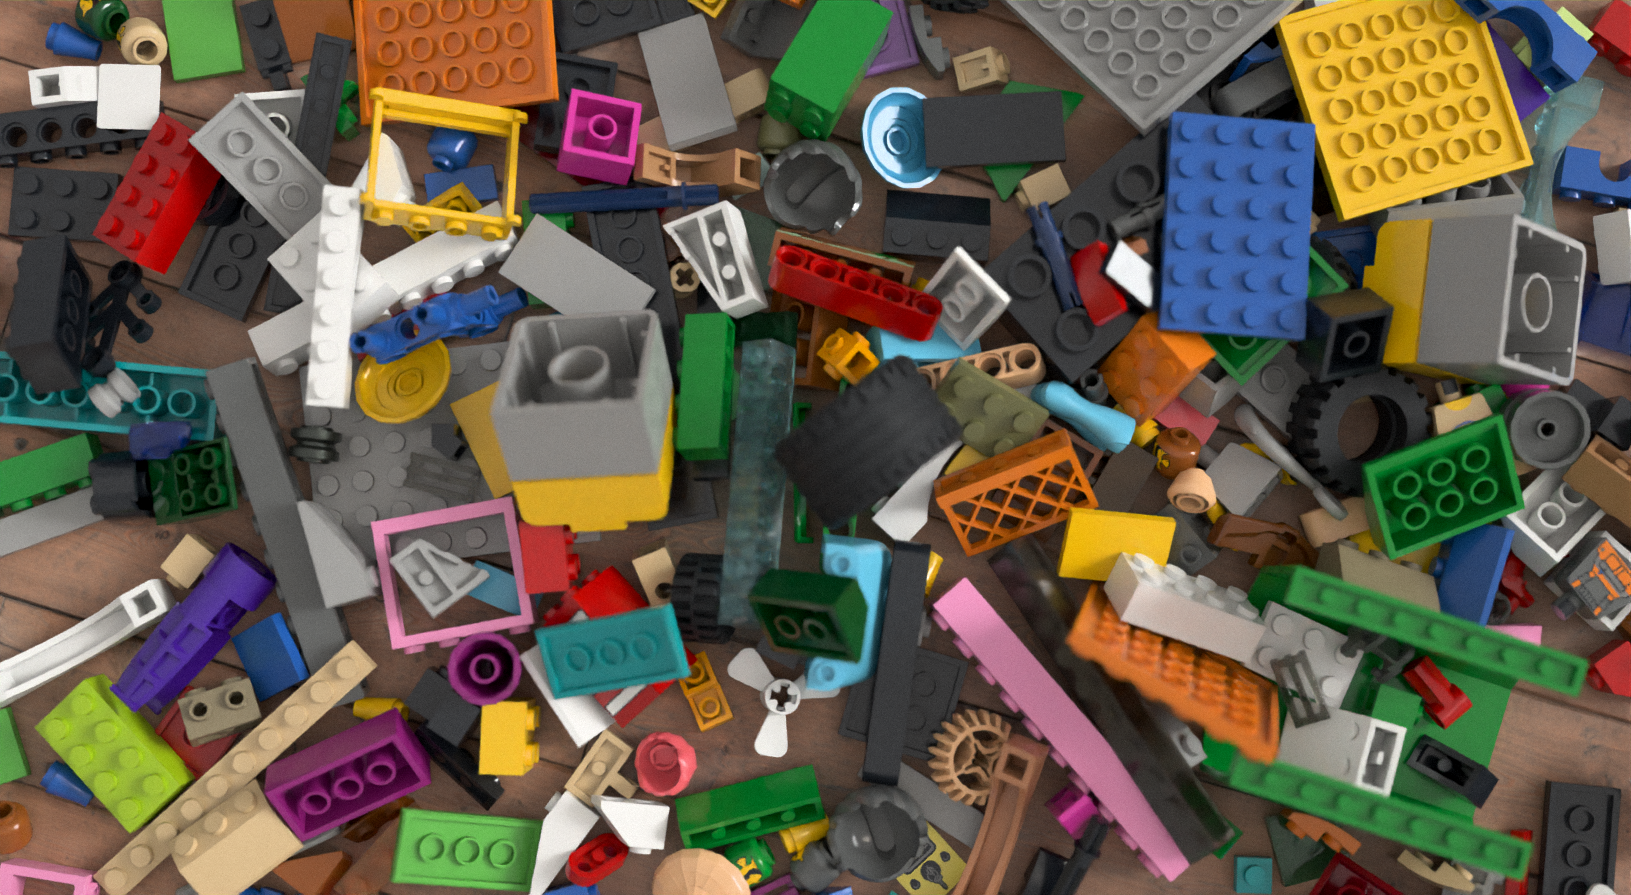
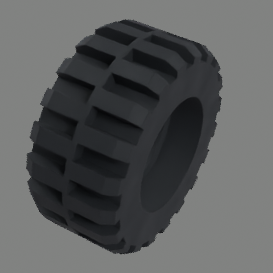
(1319, 414)

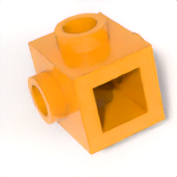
(847, 356)

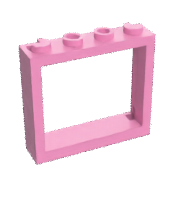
(451, 636)

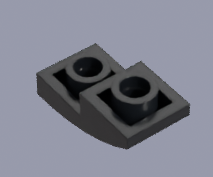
(1043, 873)

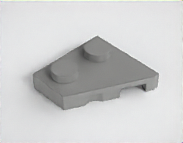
(436, 576)

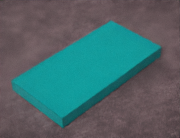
(612, 652)

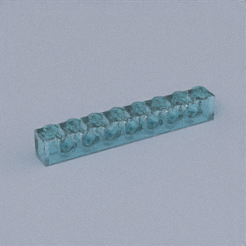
(756, 477)

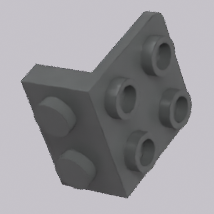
(764, 27)
(1189, 544)

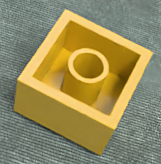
(508, 736)

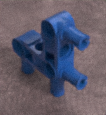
(440, 317)

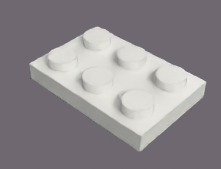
(1291, 632)

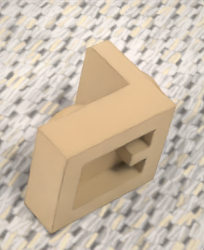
(981, 69)

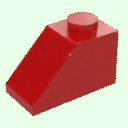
(1610, 668)

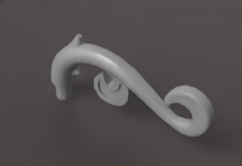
(1252, 427)

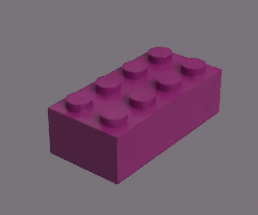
(348, 775)

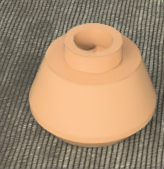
(1192, 491)

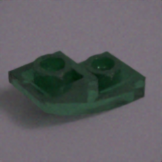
(771, 325)

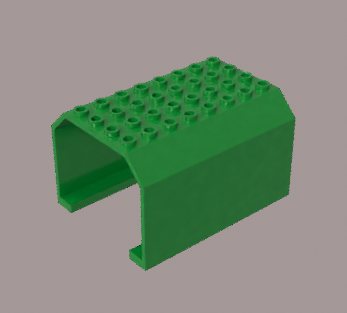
(1469, 655)

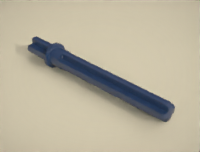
(625, 199)

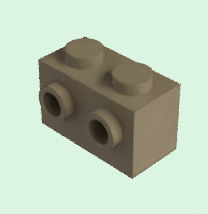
(219, 711)

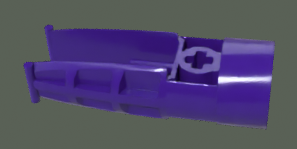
(195, 629)

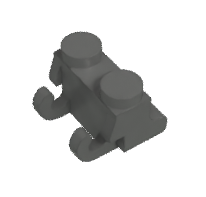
(1383, 646)

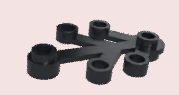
(123, 279)

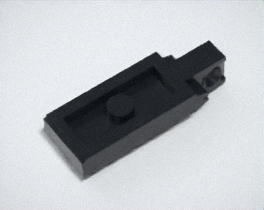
(268, 43)

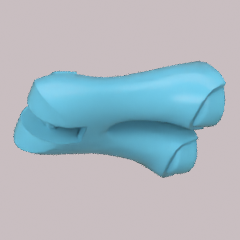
(1095, 423)

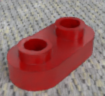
(590, 863)

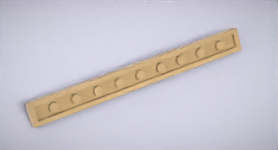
(237, 767)

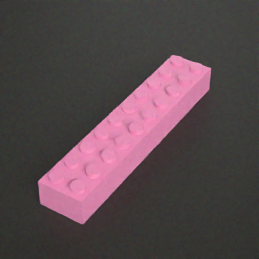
(1058, 721)

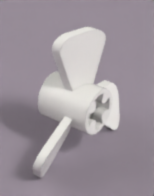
(752, 671)

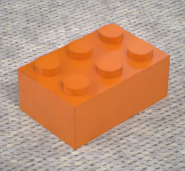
(1153, 367)

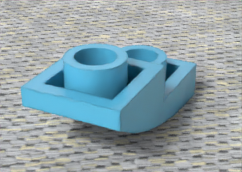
(499, 589)

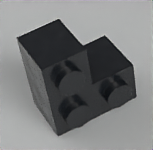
(1608, 416)
(444, 707)

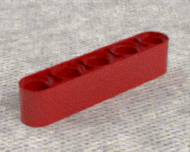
(855, 293)

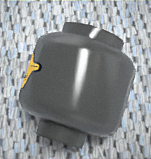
(814, 867)

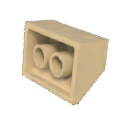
(234, 843)

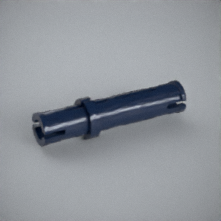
(1050, 242)

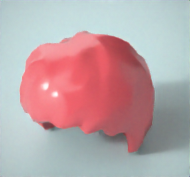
(664, 763)

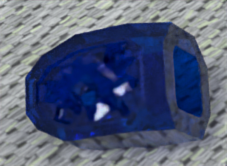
(158, 439)

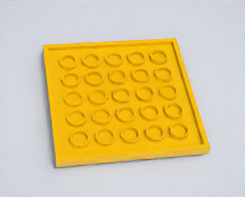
(1400, 100)

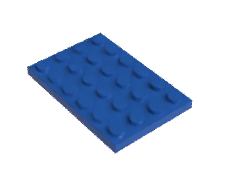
(1236, 226)

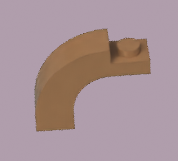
(732, 170)

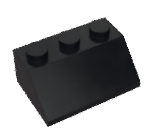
(934, 225)

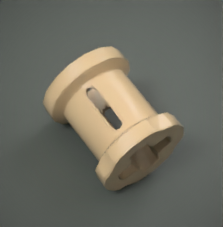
(686, 289)

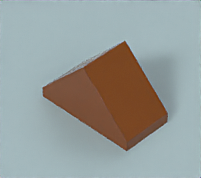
(315, 873)

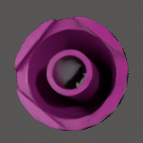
(473, 671)

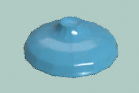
(895, 138)

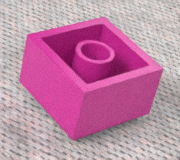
(599, 137)

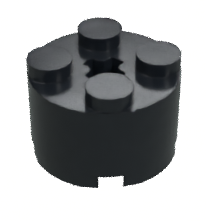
(121, 487)

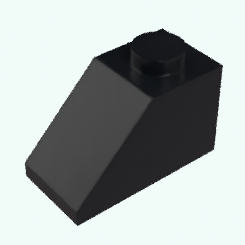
(1453, 771)

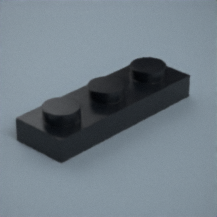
(460, 767)

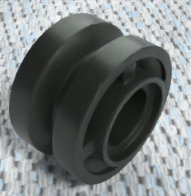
(314, 444)

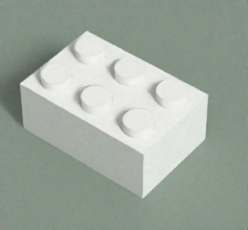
(298, 265)

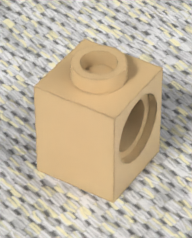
(1042, 186)
(188, 560)

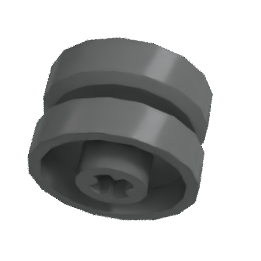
(1564, 429)

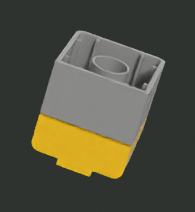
(1480, 299)
(587, 419)

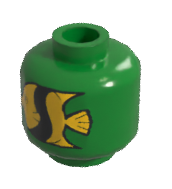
(752, 859)

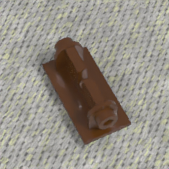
(366, 826)

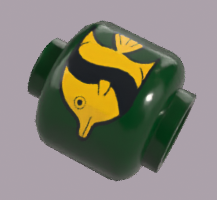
(101, 17)

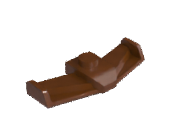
(1267, 541)

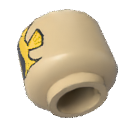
(141, 42)

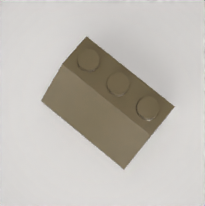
(1378, 573)

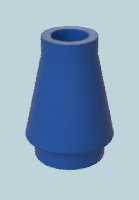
(71, 42)
(65, 783)

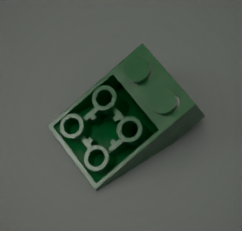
(193, 483)

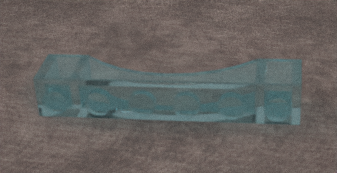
(1555, 127)

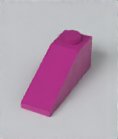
(1072, 810)

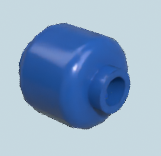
(451, 148)

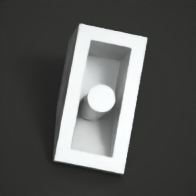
(635, 821)

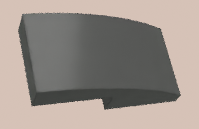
(929, 49)

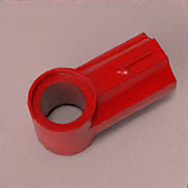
(1442, 699)

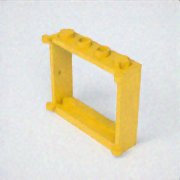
(452, 115)

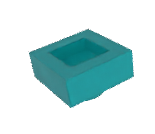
(1252, 874)

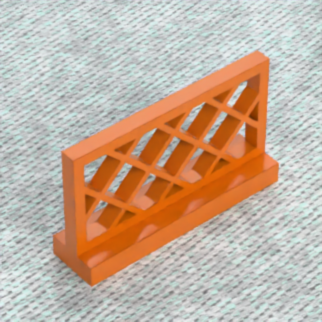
(998, 473)

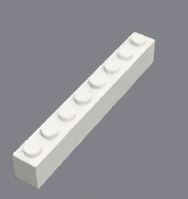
(413, 273)

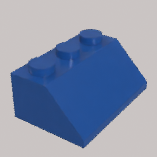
(1470, 571)

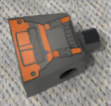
(1593, 582)

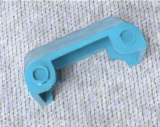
(871, 565)

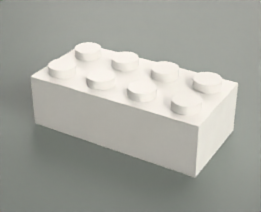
(1184, 606)

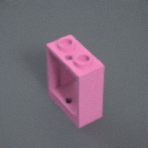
(14, 873)

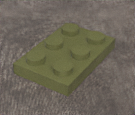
(988, 410)

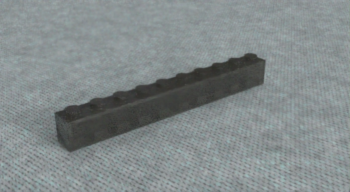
(1113, 704)

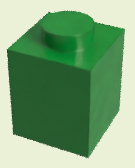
(1392, 705)

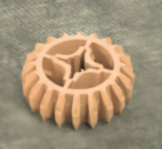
(950, 765)

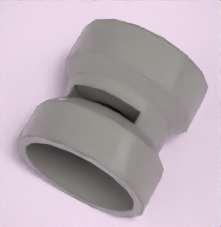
(111, 395)

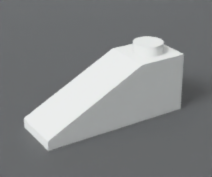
(560, 836)

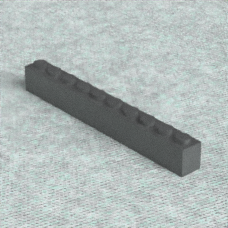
(274, 494)

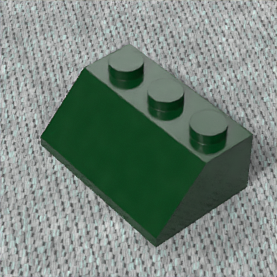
(811, 614)

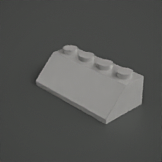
(1482, 198)

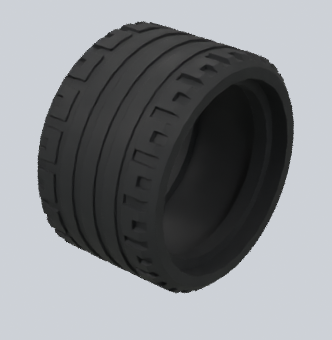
(867, 441)

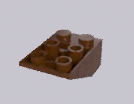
(1088, 457)

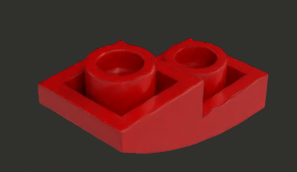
(1098, 295)

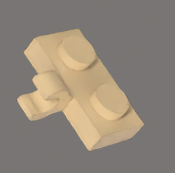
(602, 769)

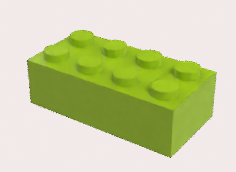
(115, 753)

